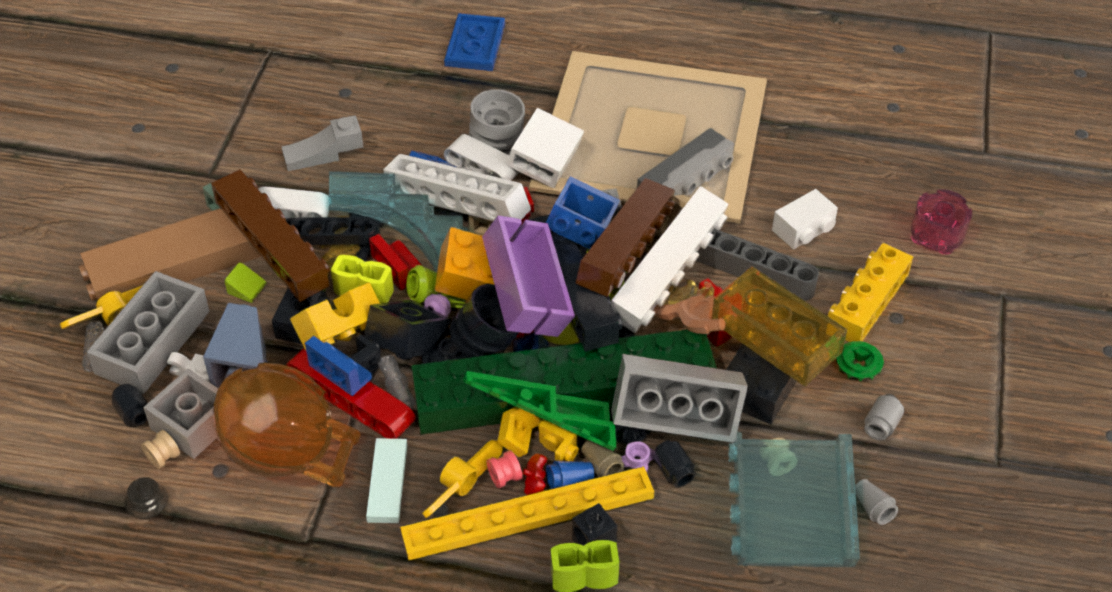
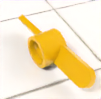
(107, 306)
(462, 475)

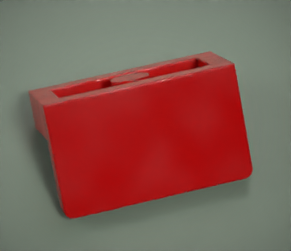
(396, 257)

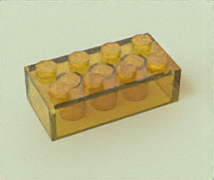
(779, 325)

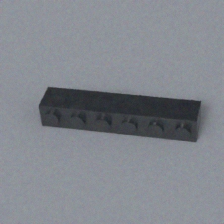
(594, 318)

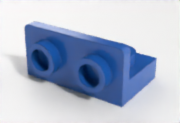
(336, 366)

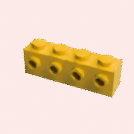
(871, 291)

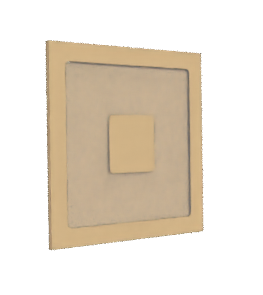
(648, 111)

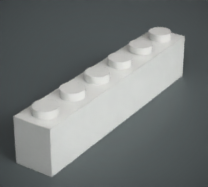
(668, 258)

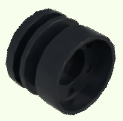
(480, 325)

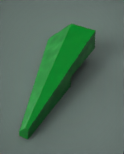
(575, 414)

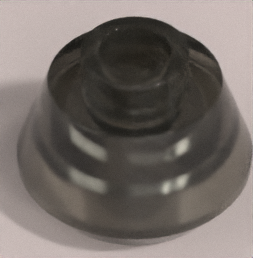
(145, 498)

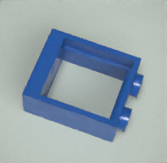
(576, 198)

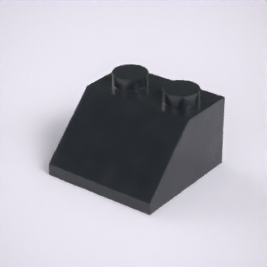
(405, 327)

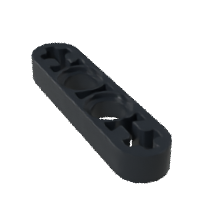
(357, 232)

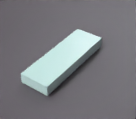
(387, 481)

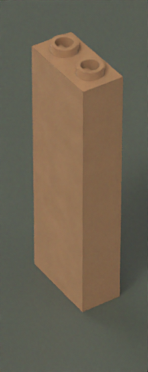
(177, 250)

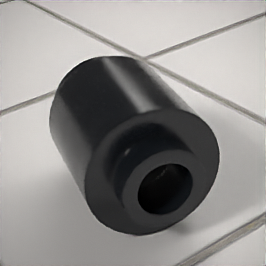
(129, 405)
(674, 463)

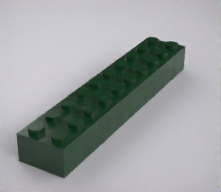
(450, 404)

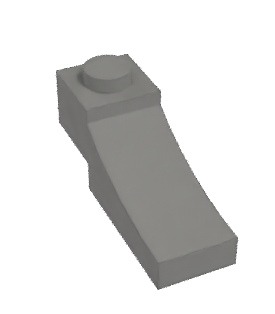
(323, 147)

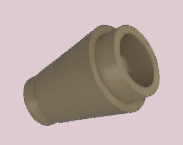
(603, 459)

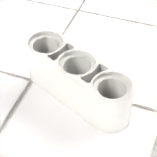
(479, 157)
(298, 202)

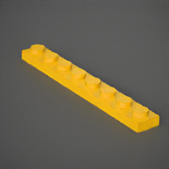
(525, 513)

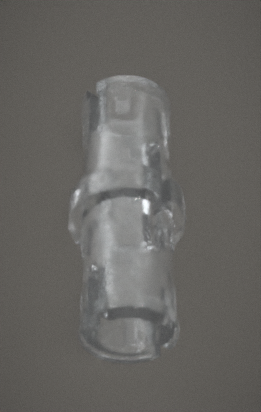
(396, 381)

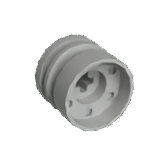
(497, 119)

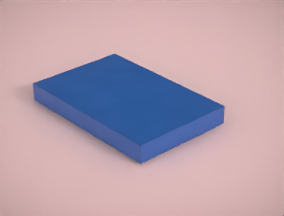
(475, 42)

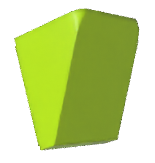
(244, 283)

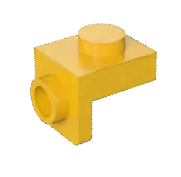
(517, 429)

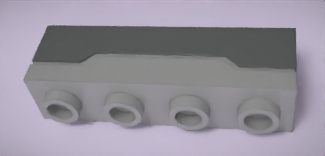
(693, 163)

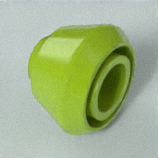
(421, 283)

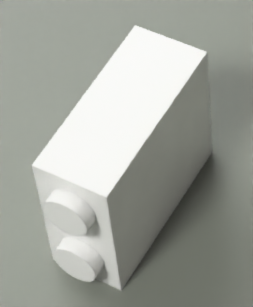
(545, 148)

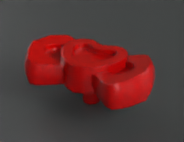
(535, 474)

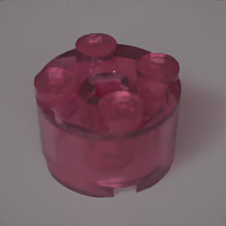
(941, 221)

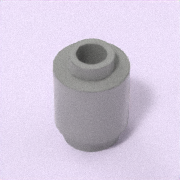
(883, 417)

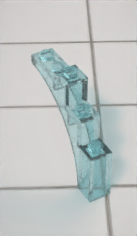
(380, 198)

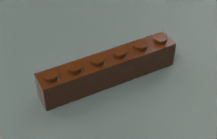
(271, 235)
(626, 237)

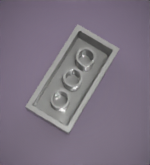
(147, 331)
(678, 398)

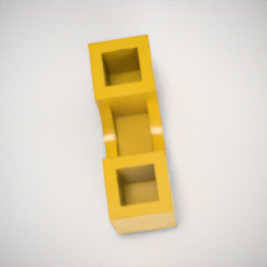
(326, 324)

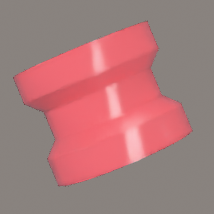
(504, 469)

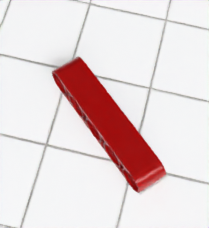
(368, 405)

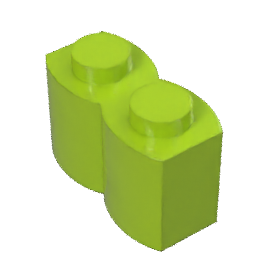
(587, 565)

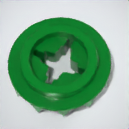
(862, 352)

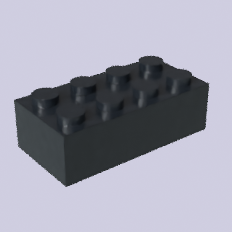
(766, 384)

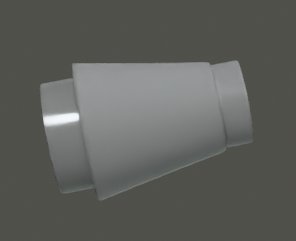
(877, 503)

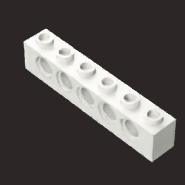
(459, 188)

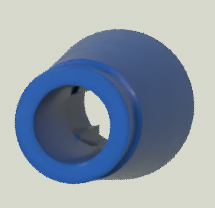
(568, 472)

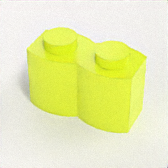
(351, 272)

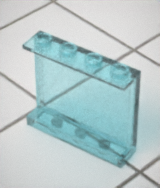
(794, 502)

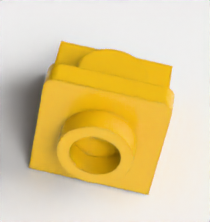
(558, 440)

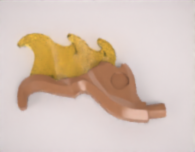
(692, 306)

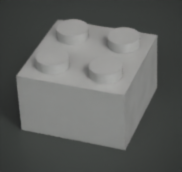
(185, 412)

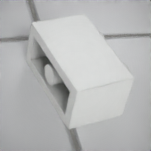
(804, 219)

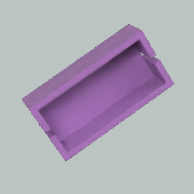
(527, 277)

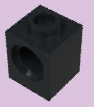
(593, 525)

